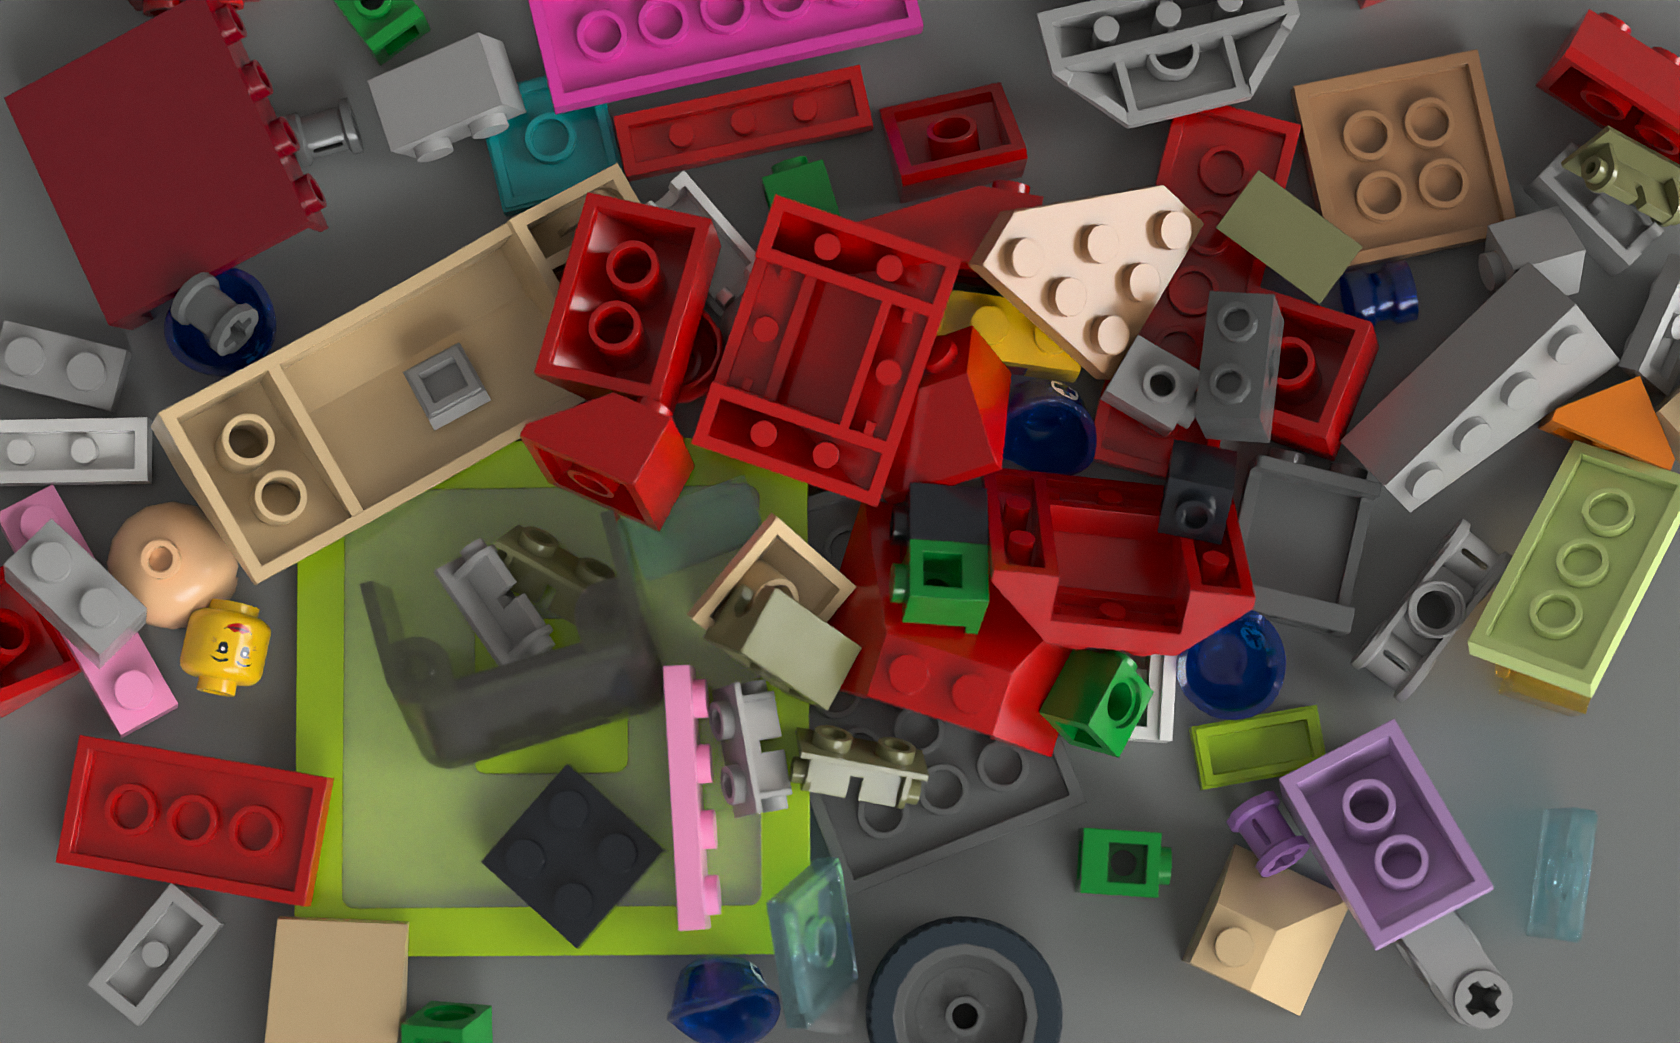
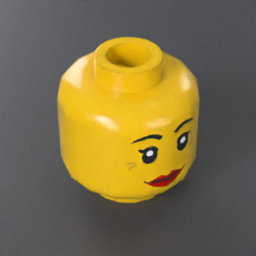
(225, 647)

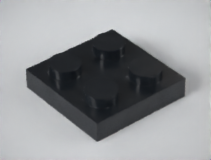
(573, 856)

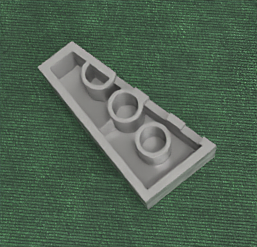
(1481, 388)

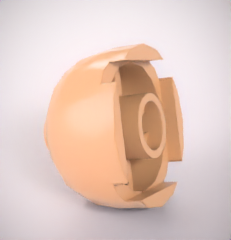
(172, 562)

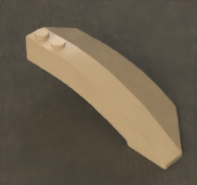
(329, 422)

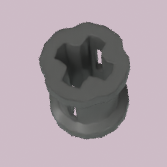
(326, 132)
(214, 313)

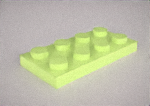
(1580, 569)

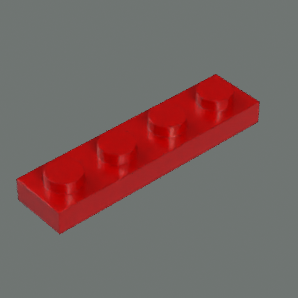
(743, 123)

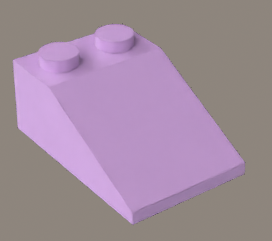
(1383, 835)

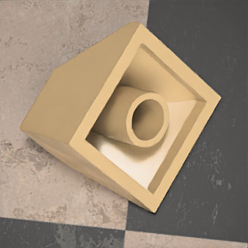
(1266, 931)

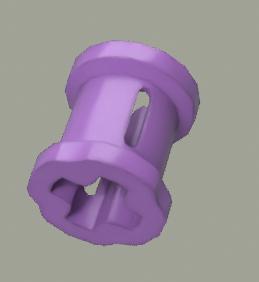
(1267, 834)

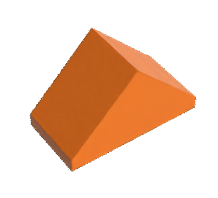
(1616, 421)

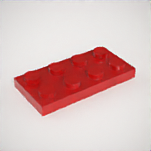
(195, 820)

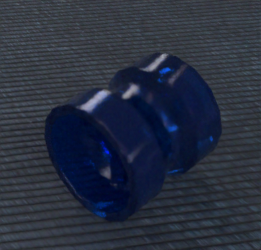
(1380, 295)

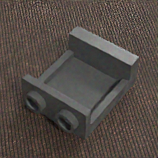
(1305, 538)

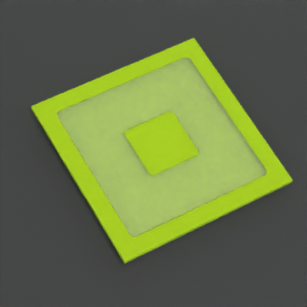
(414, 835)

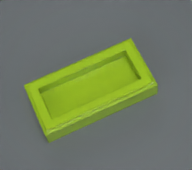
(1256, 746)

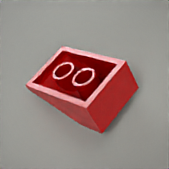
(957, 221)

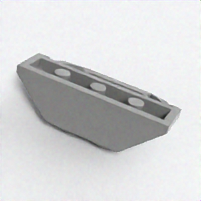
(1164, 56)

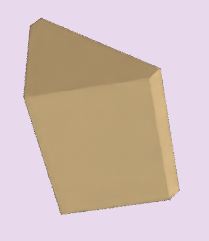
(780, 560)

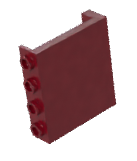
(166, 158)

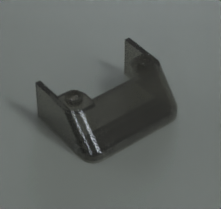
(535, 699)

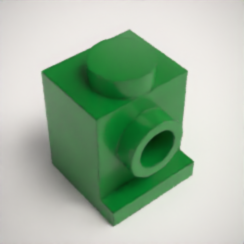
(385, 29)
(942, 583)
(1094, 858)

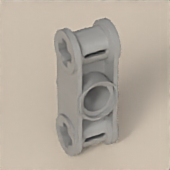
(1458, 584)
(1449, 961)

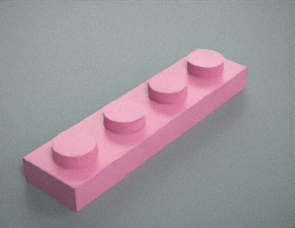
(130, 681)
(692, 825)

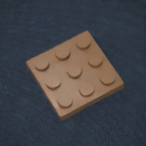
(1405, 156)

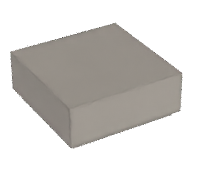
(447, 386)

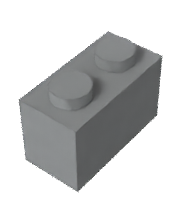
(447, 98)
(75, 593)

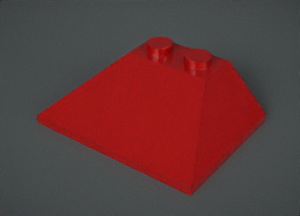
(826, 350)
(1096, 572)
(973, 681)

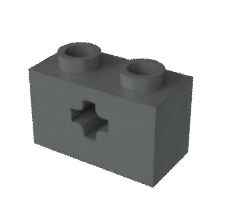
(1239, 366)

